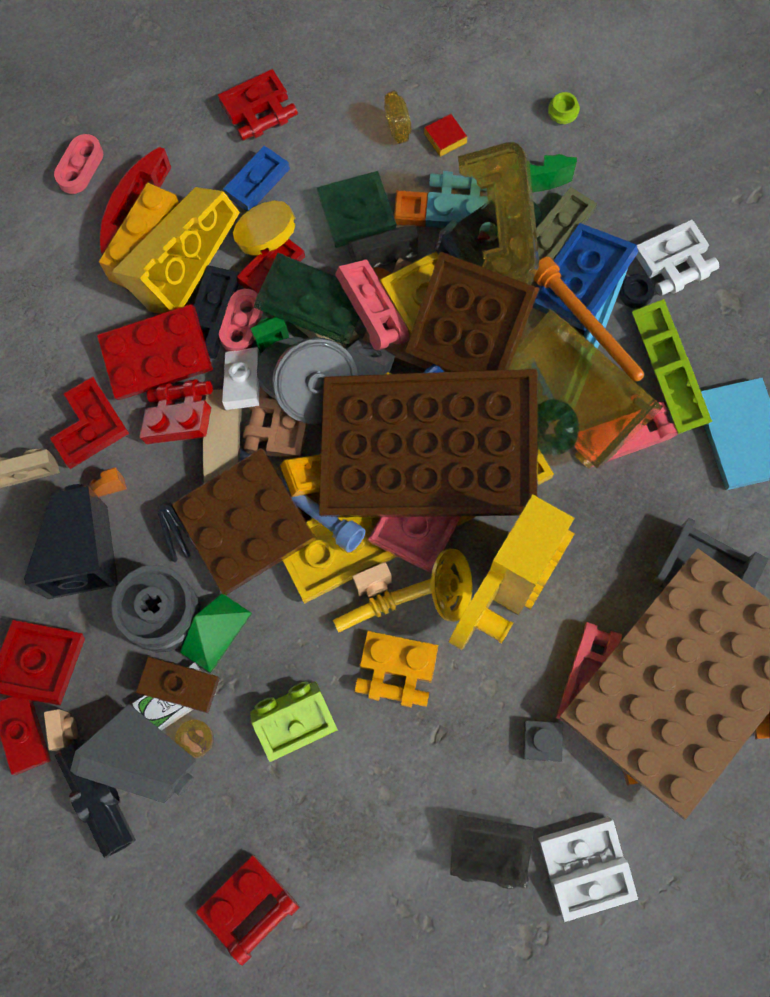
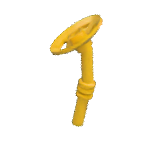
(439, 585)

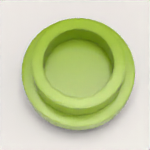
(563, 108)

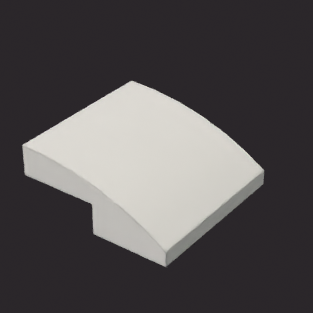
(587, 869)

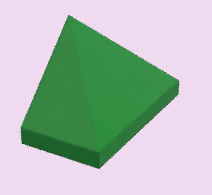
(214, 631)

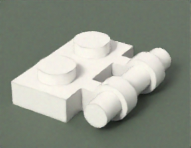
(671, 249)

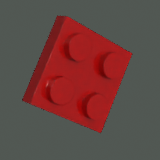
(38, 661)

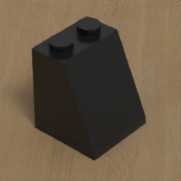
(73, 546)

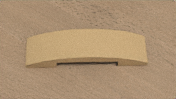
(222, 440)

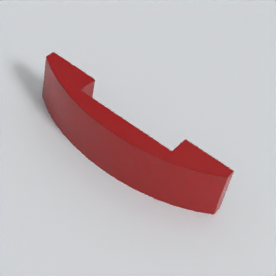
(149, 169)

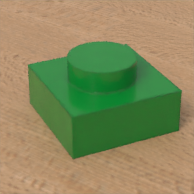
(268, 332)

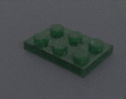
(307, 299)

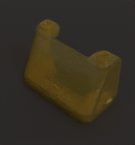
(507, 177)
(603, 396)

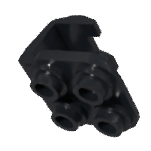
(461, 237)

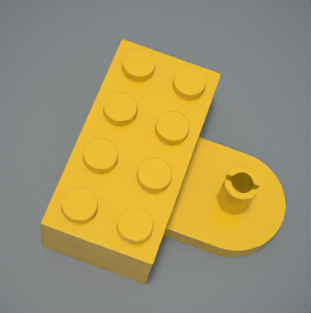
(517, 570)

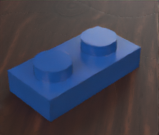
(256, 178)

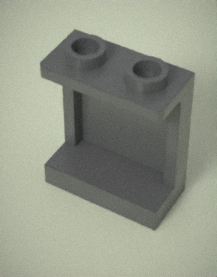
(687, 539)

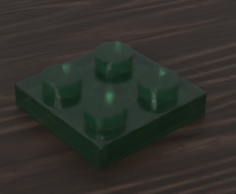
(356, 208)

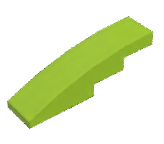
(671, 367)

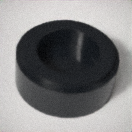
(637, 291)

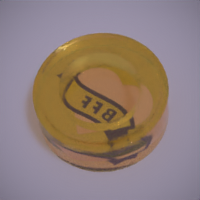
(195, 738)

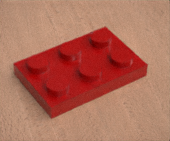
(154, 352)

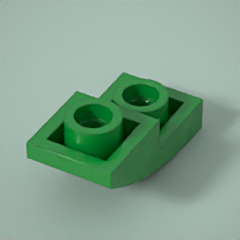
(554, 172)

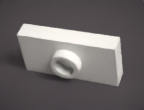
(240, 379)

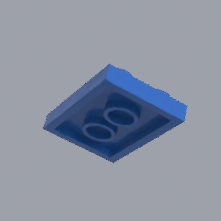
(591, 268)

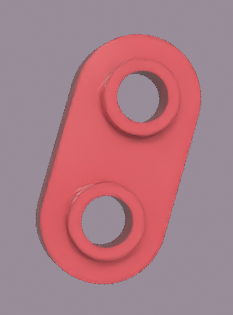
(75, 165)
(239, 323)

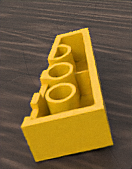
(177, 251)

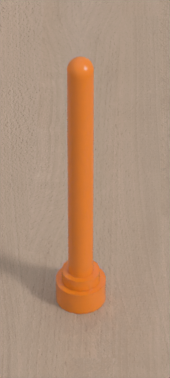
(549, 277)

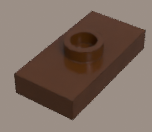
(178, 685)

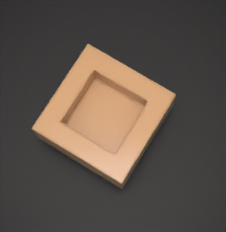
(373, 580)
(60, 729)

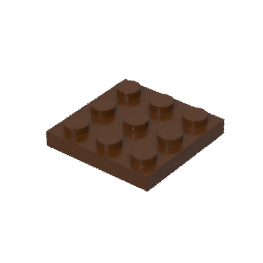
(470, 317)
(243, 522)

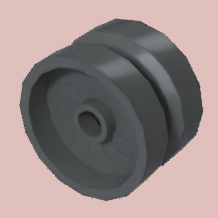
(139, 597)

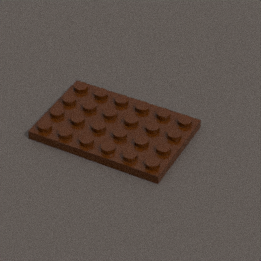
(429, 444)

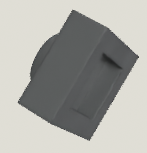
(543, 741)

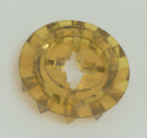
(397, 116)

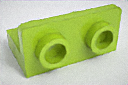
(292, 720)

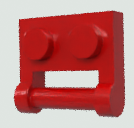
(238, 899)

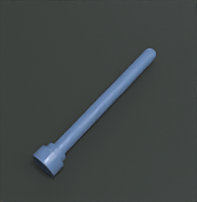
(347, 534)

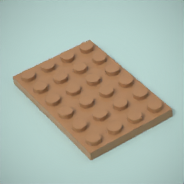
(682, 685)

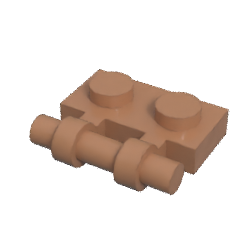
(283, 438)

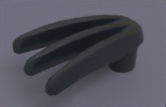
(170, 521)

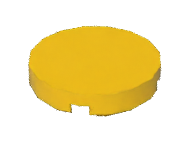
(264, 227)

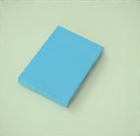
(740, 432)

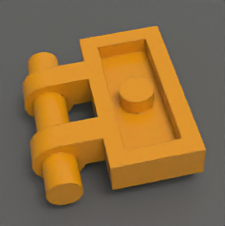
(400, 658)

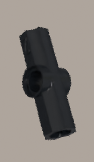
(96, 806)

